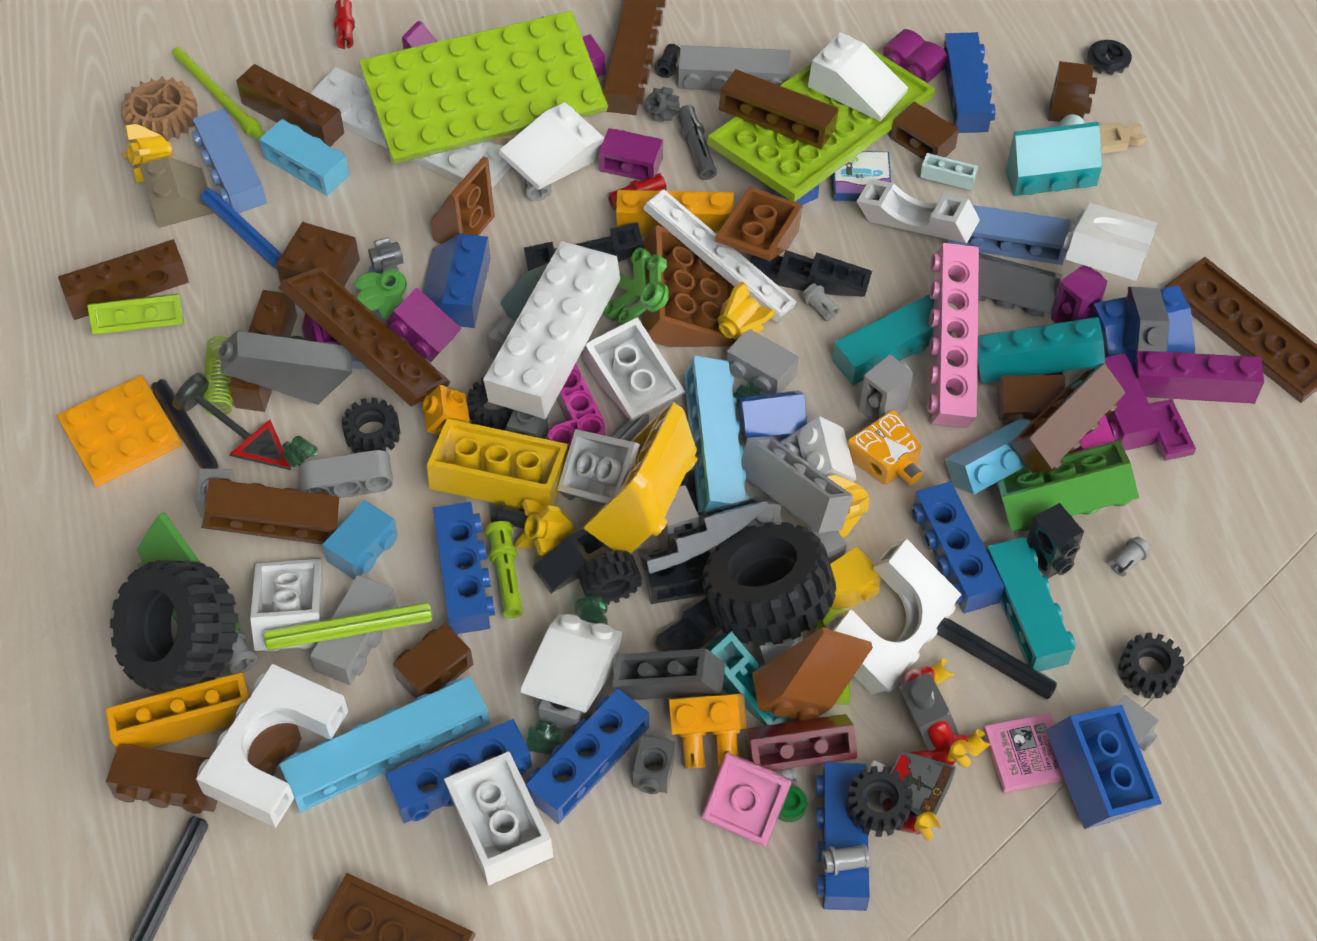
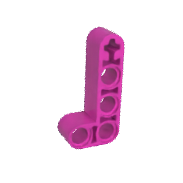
(570, 401)

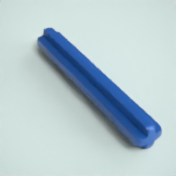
(241, 227)

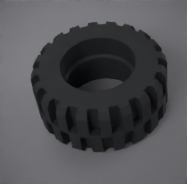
(776, 609)
(144, 625)

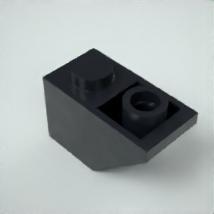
(566, 559)

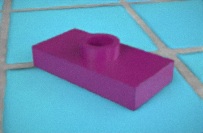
(1172, 436)

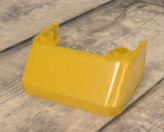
(651, 485)

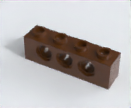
(124, 277)

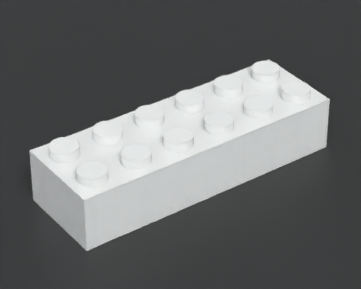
(552, 330)

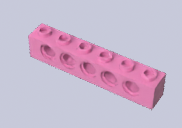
(963, 264)

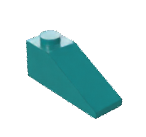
(738, 674)

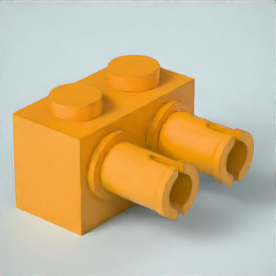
(716, 714)

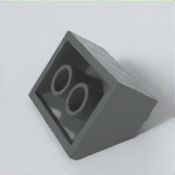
(1017, 284)

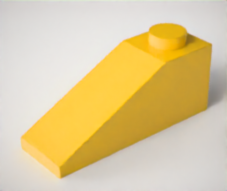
(854, 579)

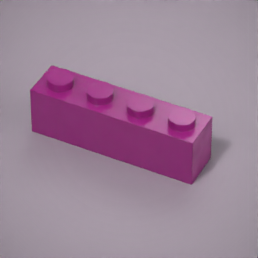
(1199, 376)

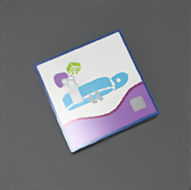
(854, 175)

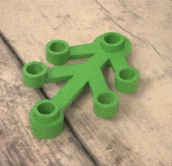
(652, 296)

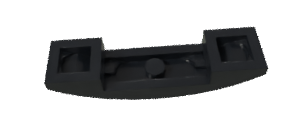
(621, 243)

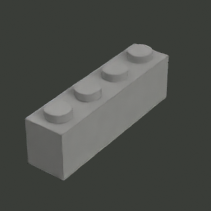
(712, 66)
(795, 484)

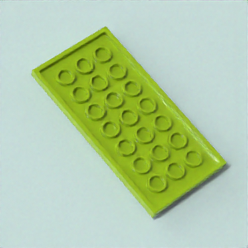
(480, 85)
(796, 167)

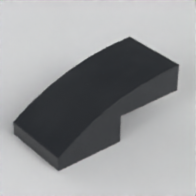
(691, 631)

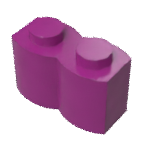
(916, 55)

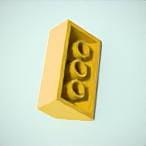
(495, 465)

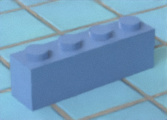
(228, 160)
(1019, 235)

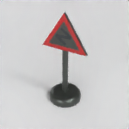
(259, 447)

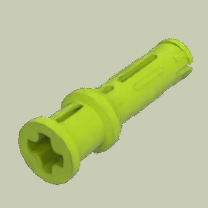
(503, 557)

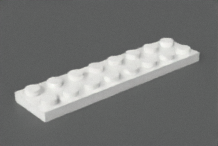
(357, 114)

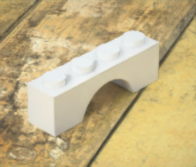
(889, 206)

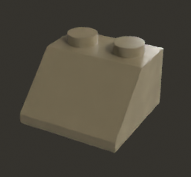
(174, 190)

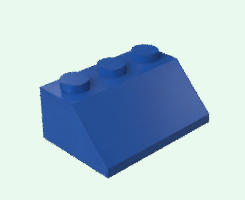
(458, 277)
(1112, 323)
(1103, 766)

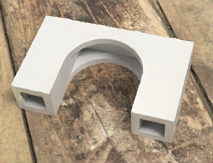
(1109, 241)
(926, 602)
(276, 699)

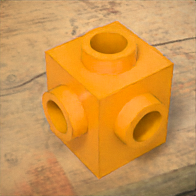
(444, 404)

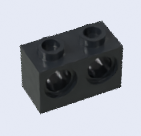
(1055, 540)
(679, 582)

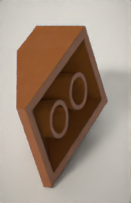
(467, 207)
(761, 224)
(810, 674)

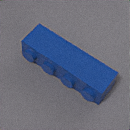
(968, 83)
(850, 887)

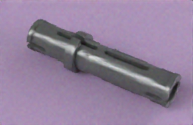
(694, 134)

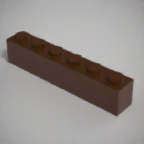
(633, 55)

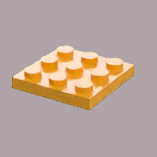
(119, 430)

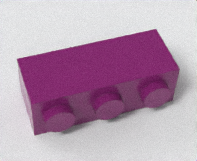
(1133, 418)

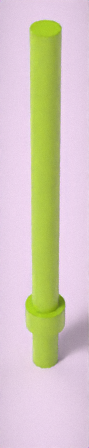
(248, 123)

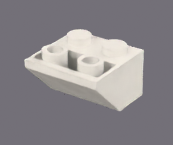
(823, 447)

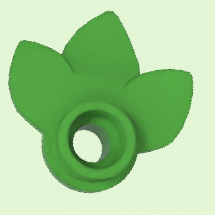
(377, 295)

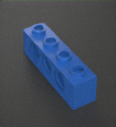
(944, 504)
(472, 612)
(433, 769)
(560, 798)

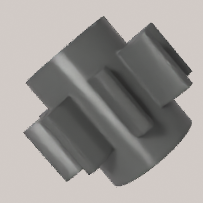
(662, 104)
(385, 255)

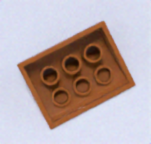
(693, 294)

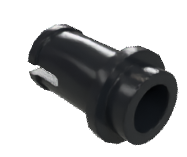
(666, 64)
(510, 514)

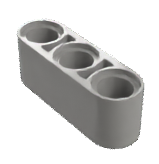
(347, 474)

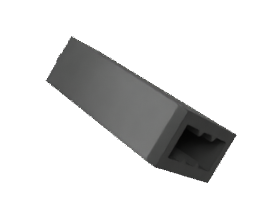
(286, 364)

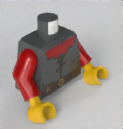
(930, 710)
(930, 778)

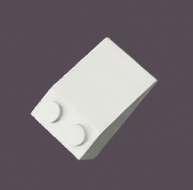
(855, 77)
(553, 146)
(631, 369)
(596, 466)
(285, 597)
(572, 662)
(499, 818)

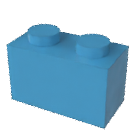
(360, 540)

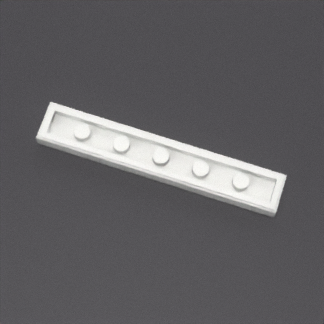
(720, 257)

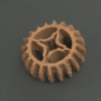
(165, 104)

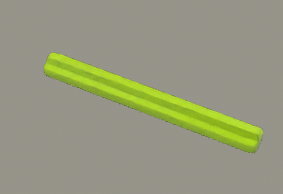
(347, 626)

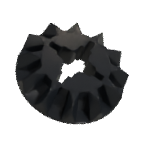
(1117, 51)

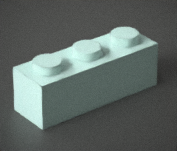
(949, 171)

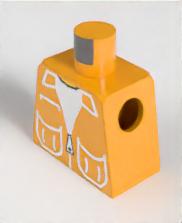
(887, 450)

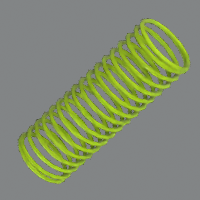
(207, 369)

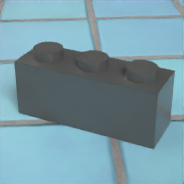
(669, 674)

